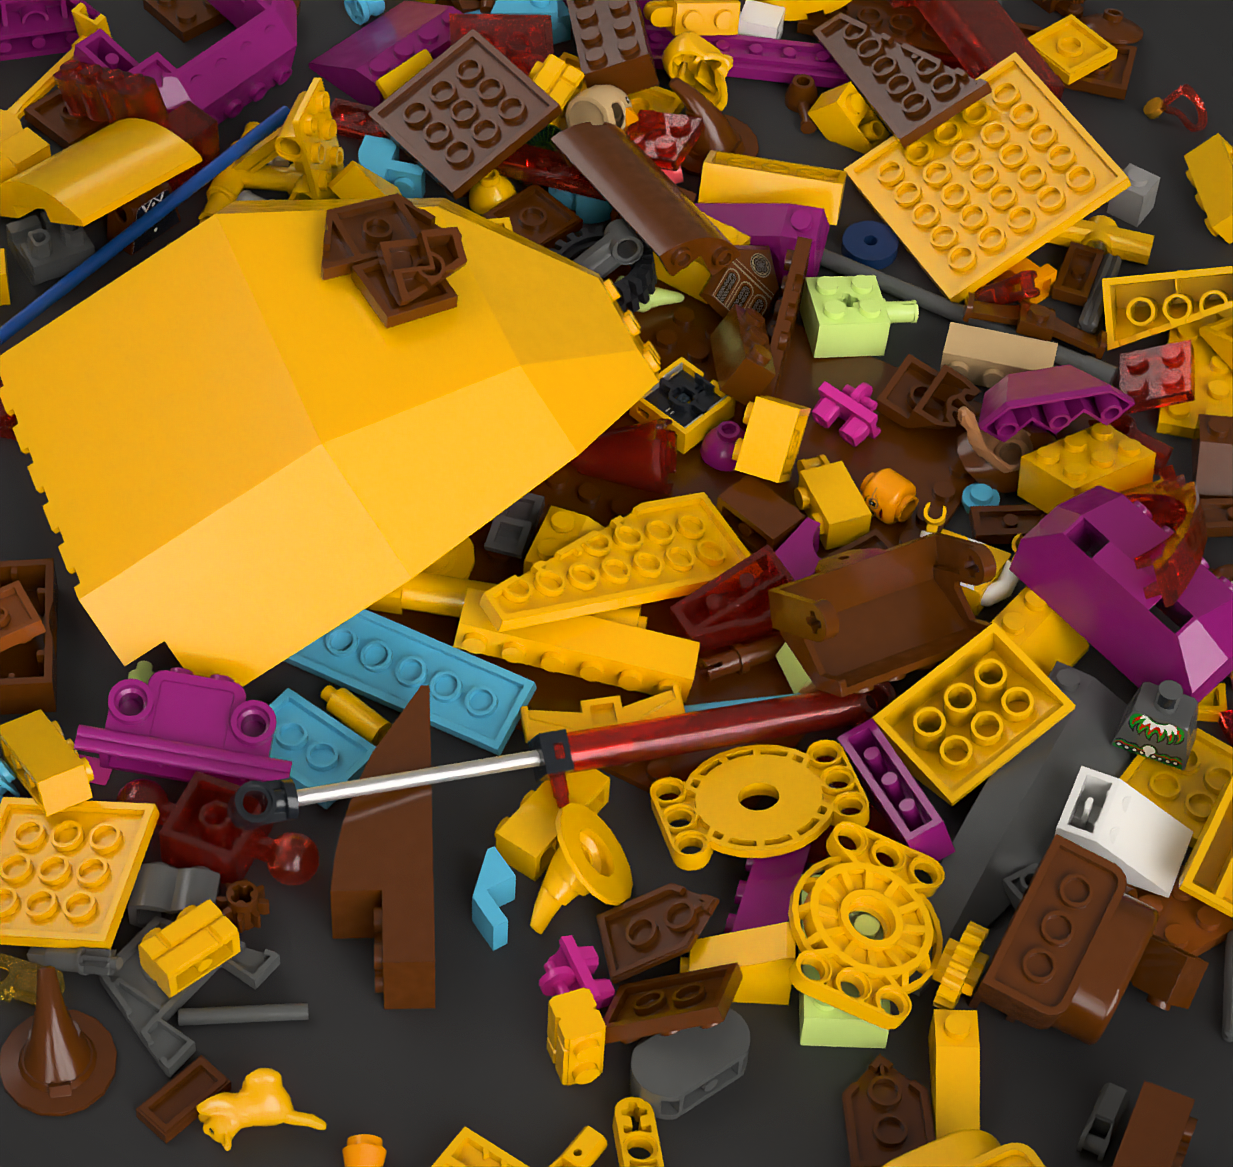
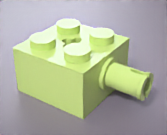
(850, 316)

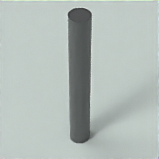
(243, 1014)

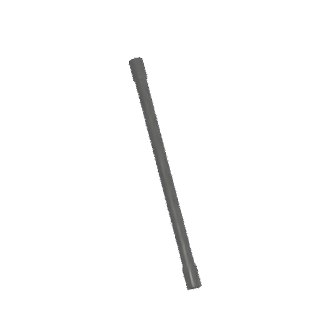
(954, 312)

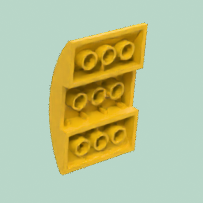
(98, 173)

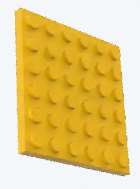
(988, 181)

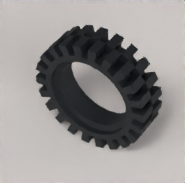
(634, 286)

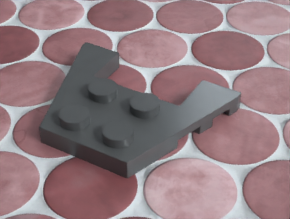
(150, 1008)

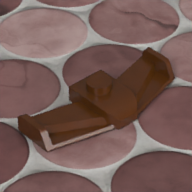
(1035, 322)

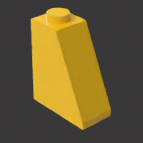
(761, 954)

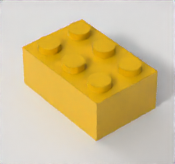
(1082, 462)

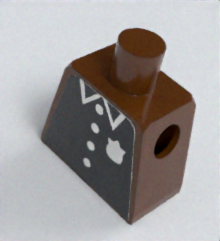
(131, 211)

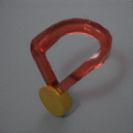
(1157, 106)

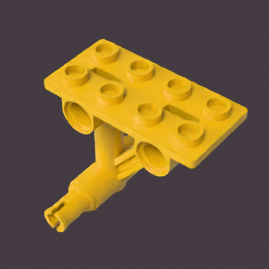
(305, 139)

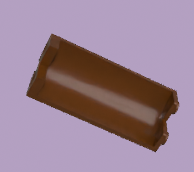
(644, 197)

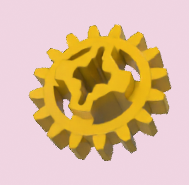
(960, 966)

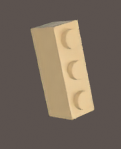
(990, 355)

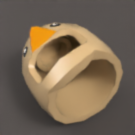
(601, 105)

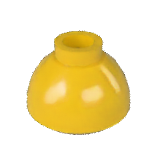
(490, 192)

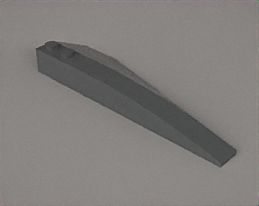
(1023, 804)

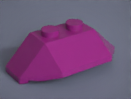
(38, 27)

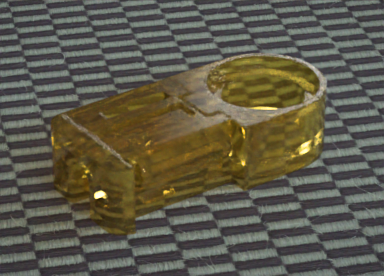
(22, 980)

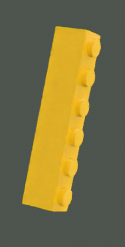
(584, 649)

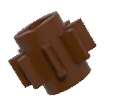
(244, 904)

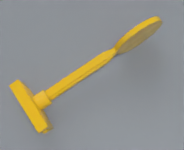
(85, 26)

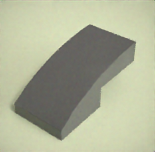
(515, 526)

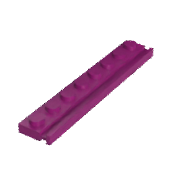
(762, 57)

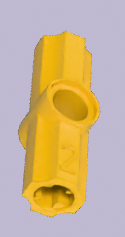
(1104, 234)

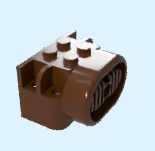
(1068, 945)

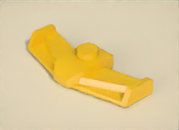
(601, 713)

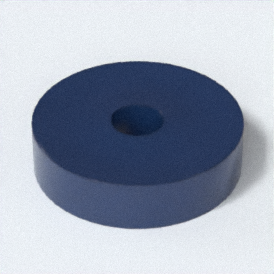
(870, 244)

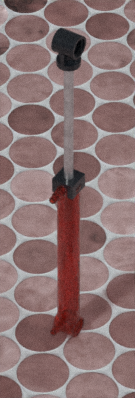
(563, 752)

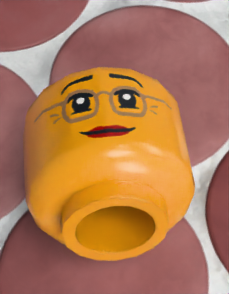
(889, 496)

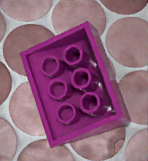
(384, 46)

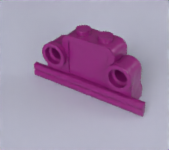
(184, 727)

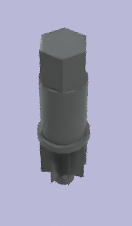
(80, 960)

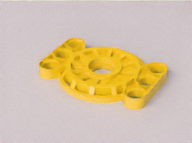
(722, 824)
(839, 952)

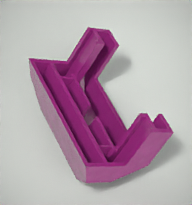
(1106, 595)

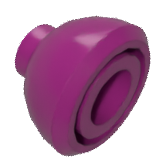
(719, 445)

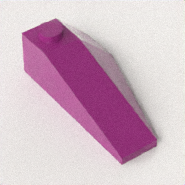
(776, 227)

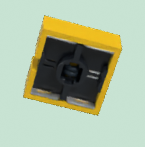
(688, 401)

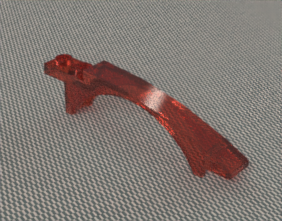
(1178, 556)

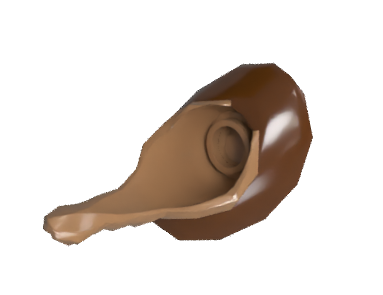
(996, 461)

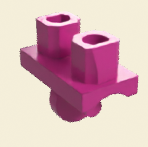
(851, 405)
(572, 969)

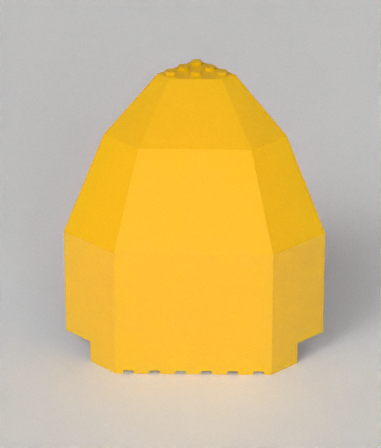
(269, 458)

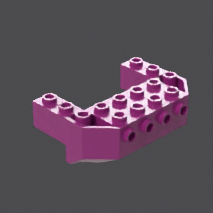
(225, 74)

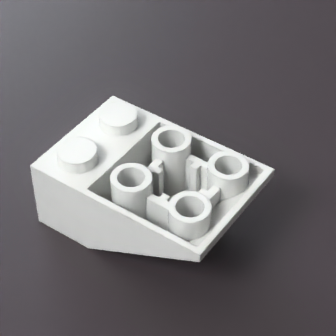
(1125, 829)

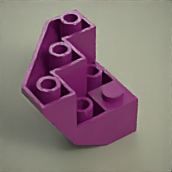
(1049, 401)

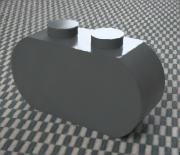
(689, 1065)

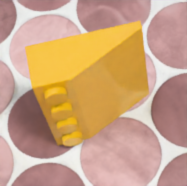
(972, 714)

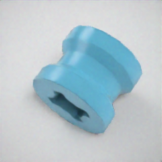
(361, 10)

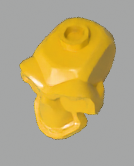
(699, 65)

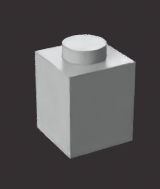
(1138, 199)

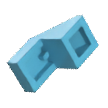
(493, 889)

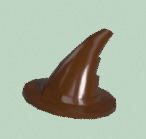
(721, 131)
(57, 1056)

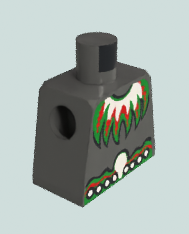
(1159, 724)

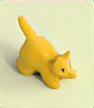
(258, 1103)

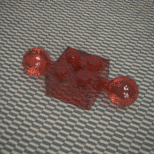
(201, 834)

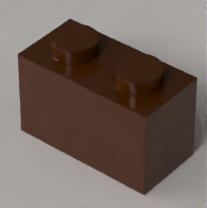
(758, 514)

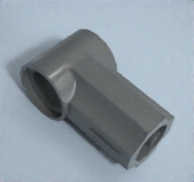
(608, 252)

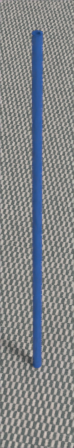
(142, 224)

